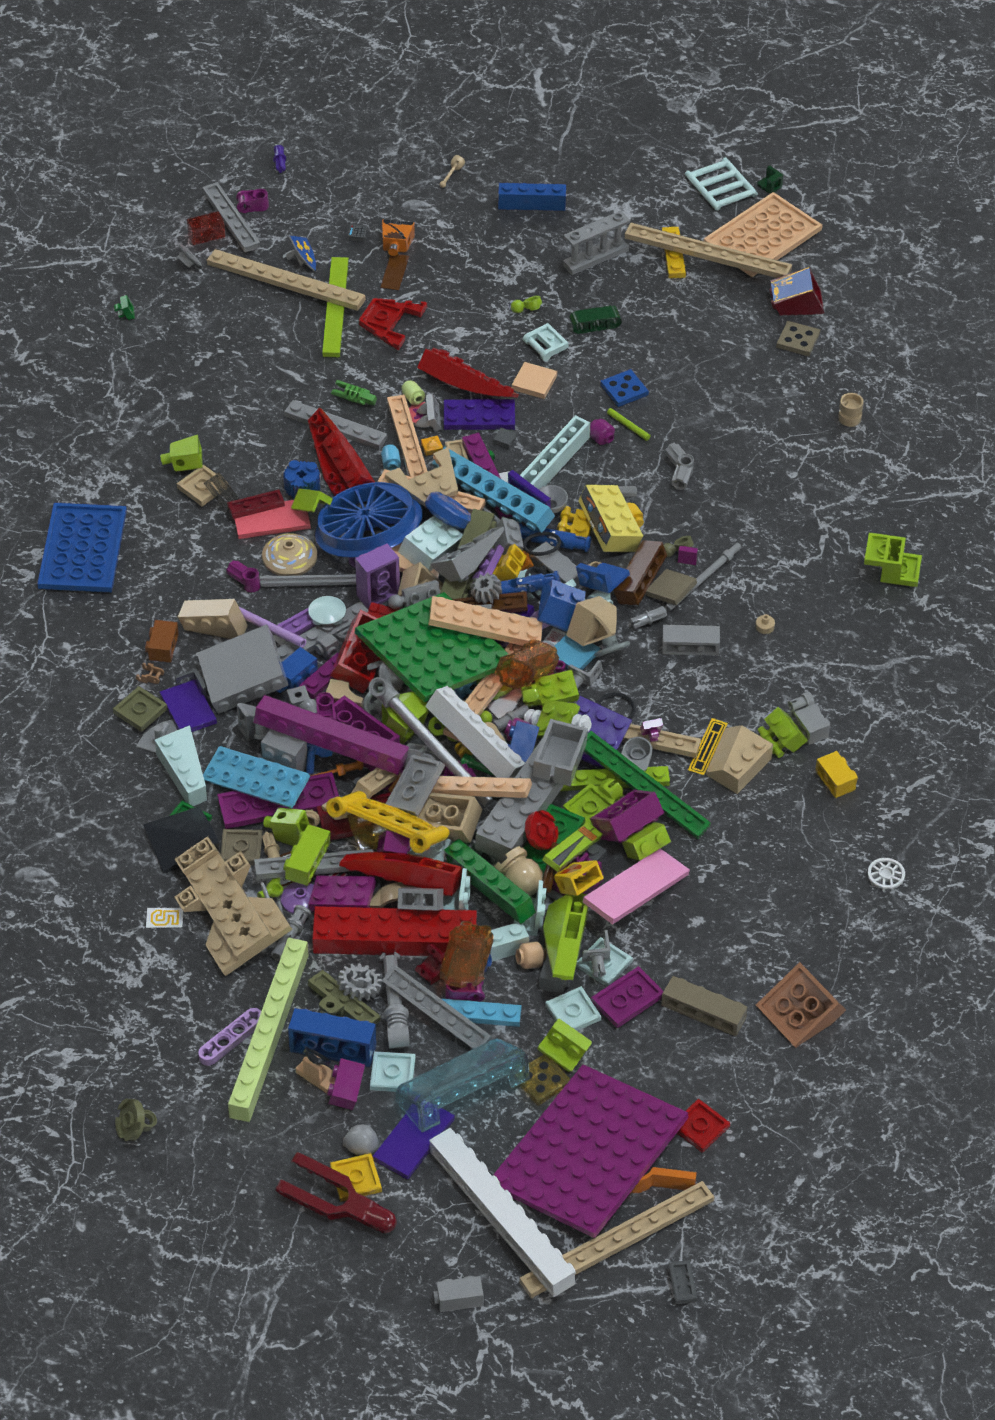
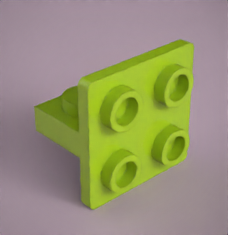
(564, 1045)

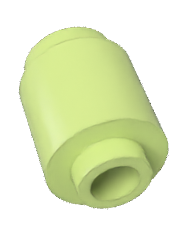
(413, 392)

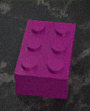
(627, 815)

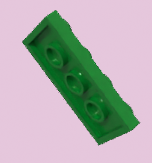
(567, 824)

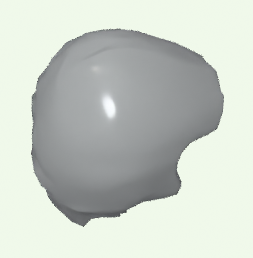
(361, 1140)

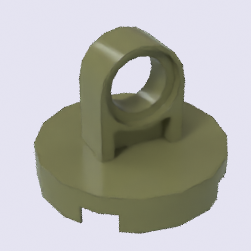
(132, 1118)

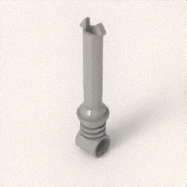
(395, 1013)

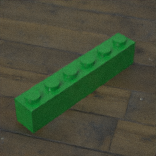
(491, 882)

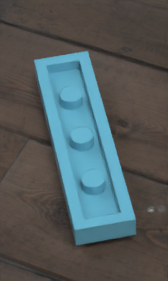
(488, 1012)

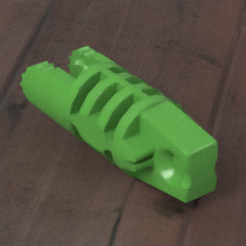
(354, 393)

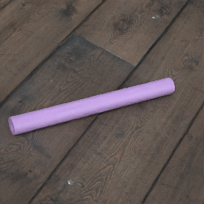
(275, 629)

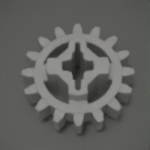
(359, 982)

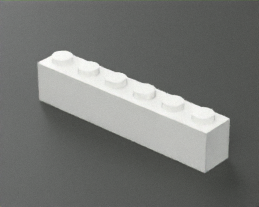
(474, 733)

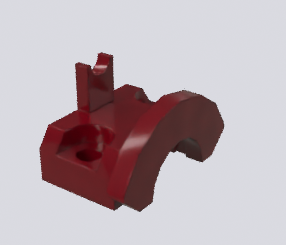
(431, 966)

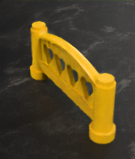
(419, 839)

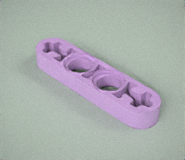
(228, 1034)

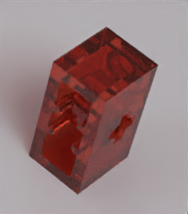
(206, 228)

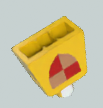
(571, 880)

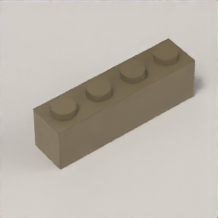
(704, 1005)

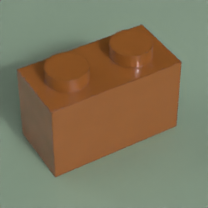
(162, 641)

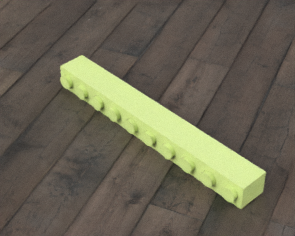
(268, 1030)

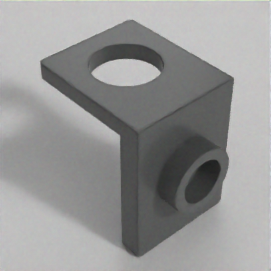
(193, 674)

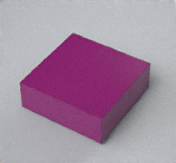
(687, 555)

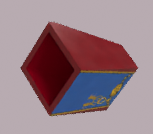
(797, 294)

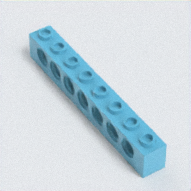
(500, 493)

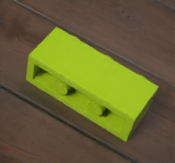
(307, 855)

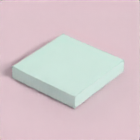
(613, 966)
(574, 1009)
(391, 1070)

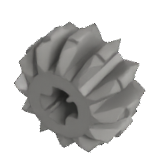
(486, 588)

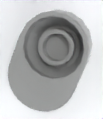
(638, 751)

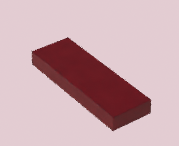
(255, 504)

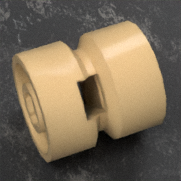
(850, 409)

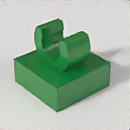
(126, 308)

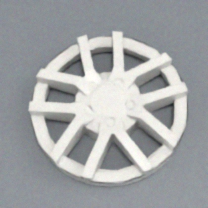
(886, 873)

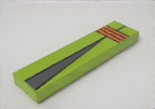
(572, 847)

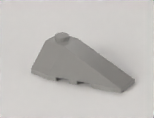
(468, 557)

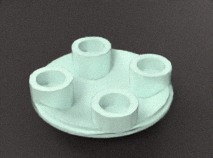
(327, 610)

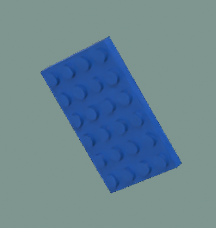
(82, 547)

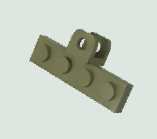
(338, 1004)

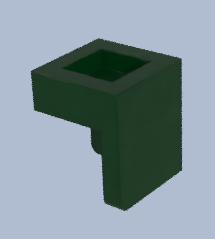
(772, 181)

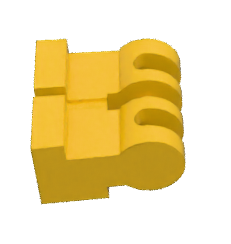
(510, 564)

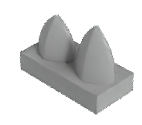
(432, 409)

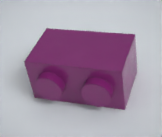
(346, 1083)

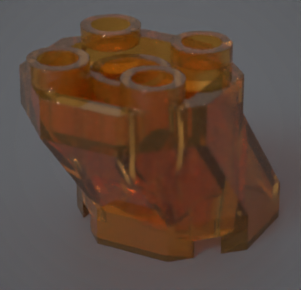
(525, 665)
(466, 955)

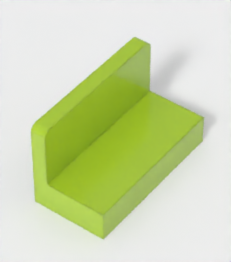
(307, 500)

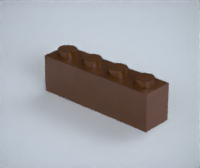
(642, 571)

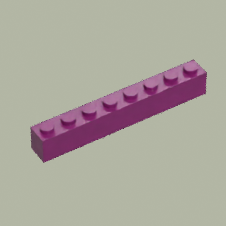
(331, 734)

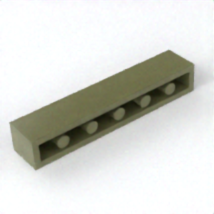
(480, 523)

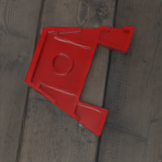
(384, 314)

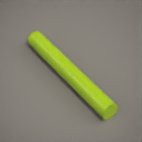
(628, 424)

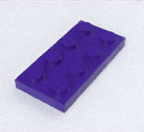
(479, 414)

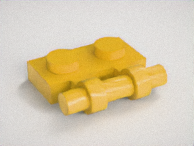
(580, 522)

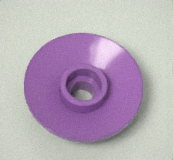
(291, 897)

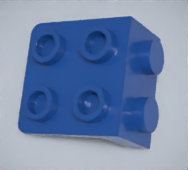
(601, 578)

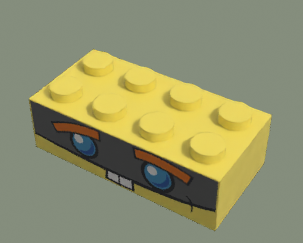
(610, 518)

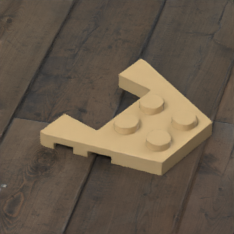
(439, 479)

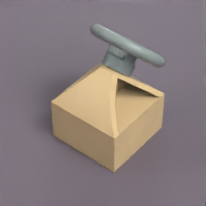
(594, 622)

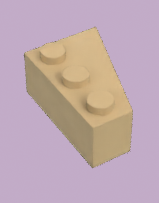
(213, 617)

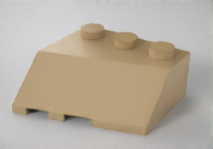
(739, 758)

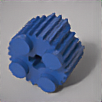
(301, 476)

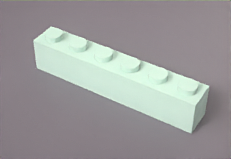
(557, 452)

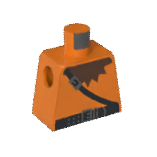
(397, 236)

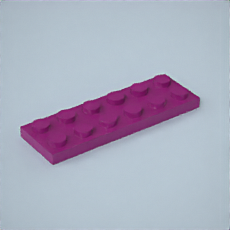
(242, 809)

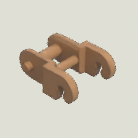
(149, 678)

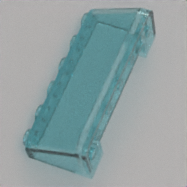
(459, 1077)

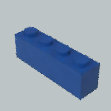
(532, 196)

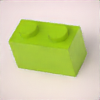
(646, 841)

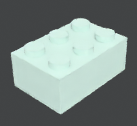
(430, 542)

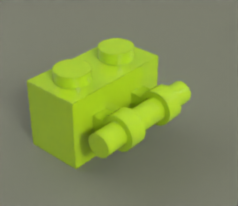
(786, 731)

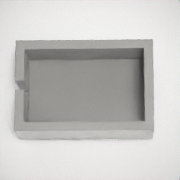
(560, 752)

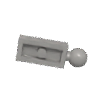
(414, 594)

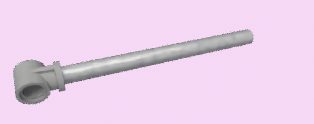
(390, 698)

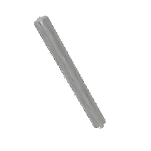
(307, 580)

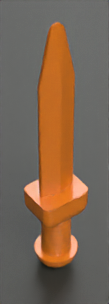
(342, 769)

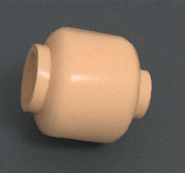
(530, 955)

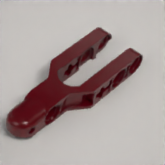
(356, 1207)

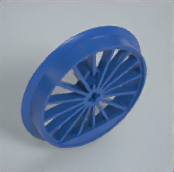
(386, 508)

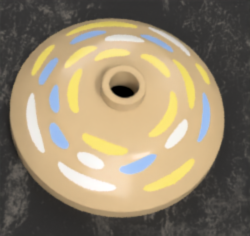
(289, 555)

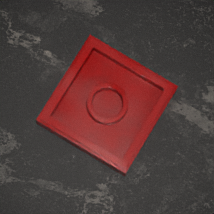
(702, 1126)

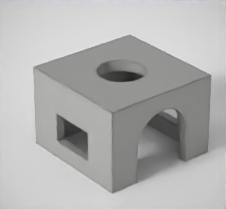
(294, 694)

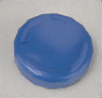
(448, 510)

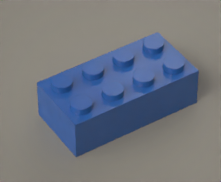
(332, 1036)

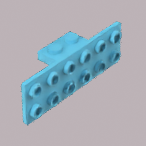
(256, 777)

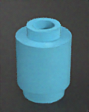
(390, 457)

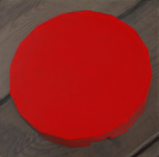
(541, 830)

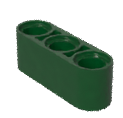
(595, 319)

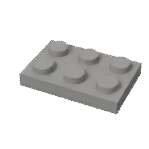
(415, 784)

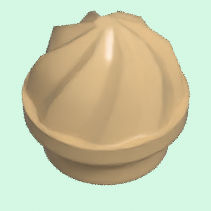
(313, 817)

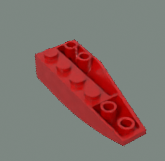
(461, 375)
(336, 456)
(407, 869)

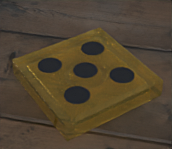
(545, 1079)

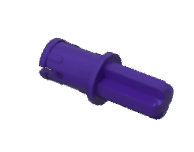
(279, 158)

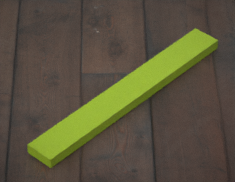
(335, 312)

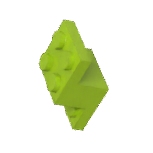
(889, 554)

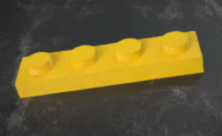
(674, 260)

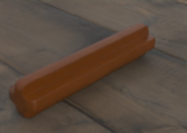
(549, 873)

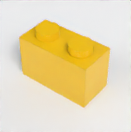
(836, 774)

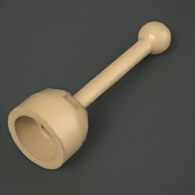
(455, 166)

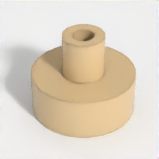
(765, 624)

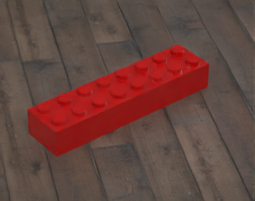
(384, 930)

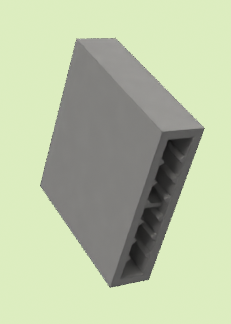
(242, 669)

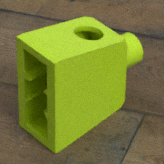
(184, 454)
(287, 824)

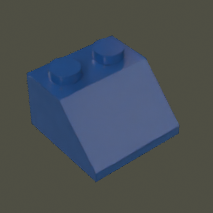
(558, 604)

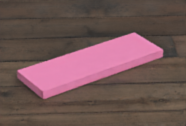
(636, 886)

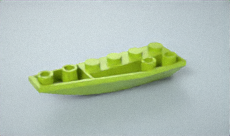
(564, 933)

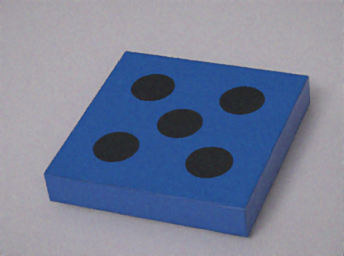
(624, 388)

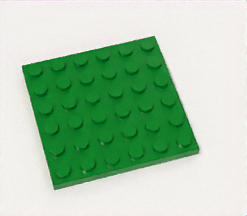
(427, 654)

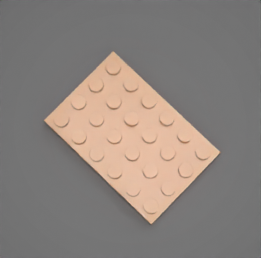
(766, 229)

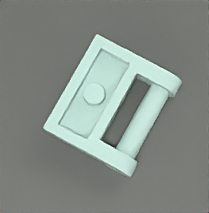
(549, 337)

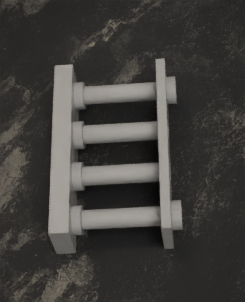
(601, 252)

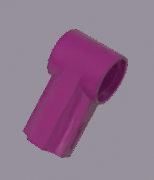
(247, 576)

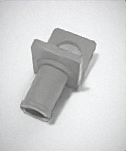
(583, 677)
(598, 956)

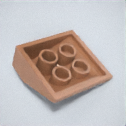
(800, 1006)

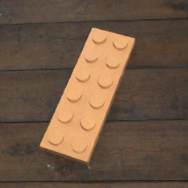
(483, 621)

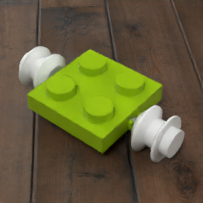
(558, 711)

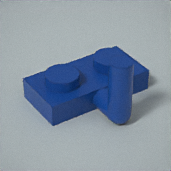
(311, 751)

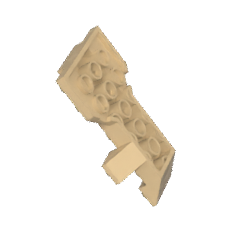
(240, 923)

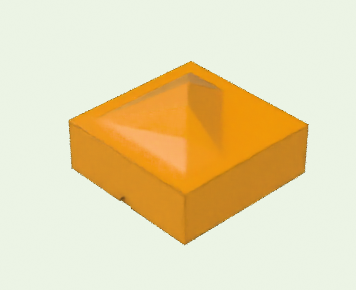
(431, 445)

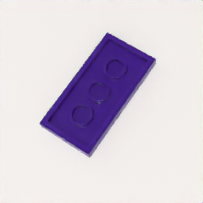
(408, 1146)

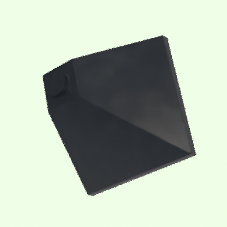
(177, 834)

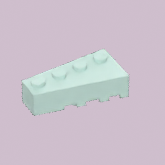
(182, 763)

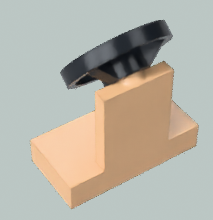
(315, 1069)

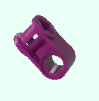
(254, 200)
(325, 705)
(465, 993)

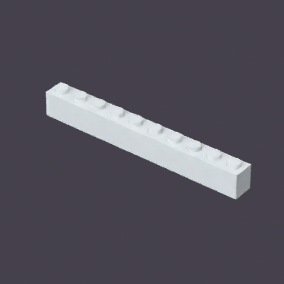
(503, 1212)

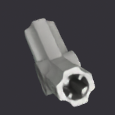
(683, 463)

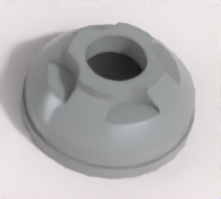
(557, 495)

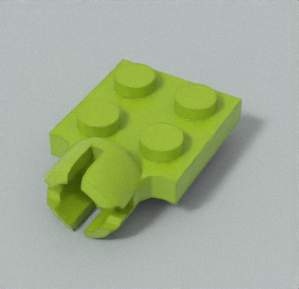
(552, 687)
(594, 799)

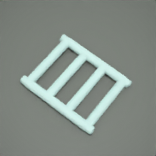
(733, 172)

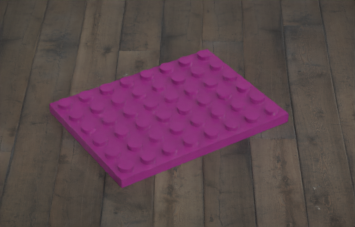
(589, 1150)

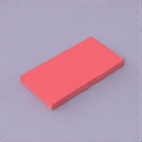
(272, 522)

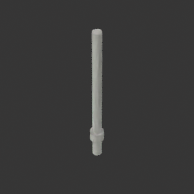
(726, 556)

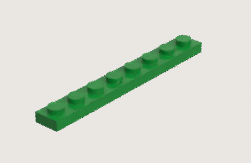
(640, 780)

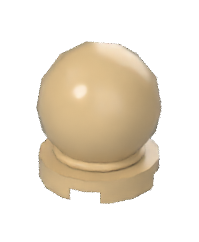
(521, 871)

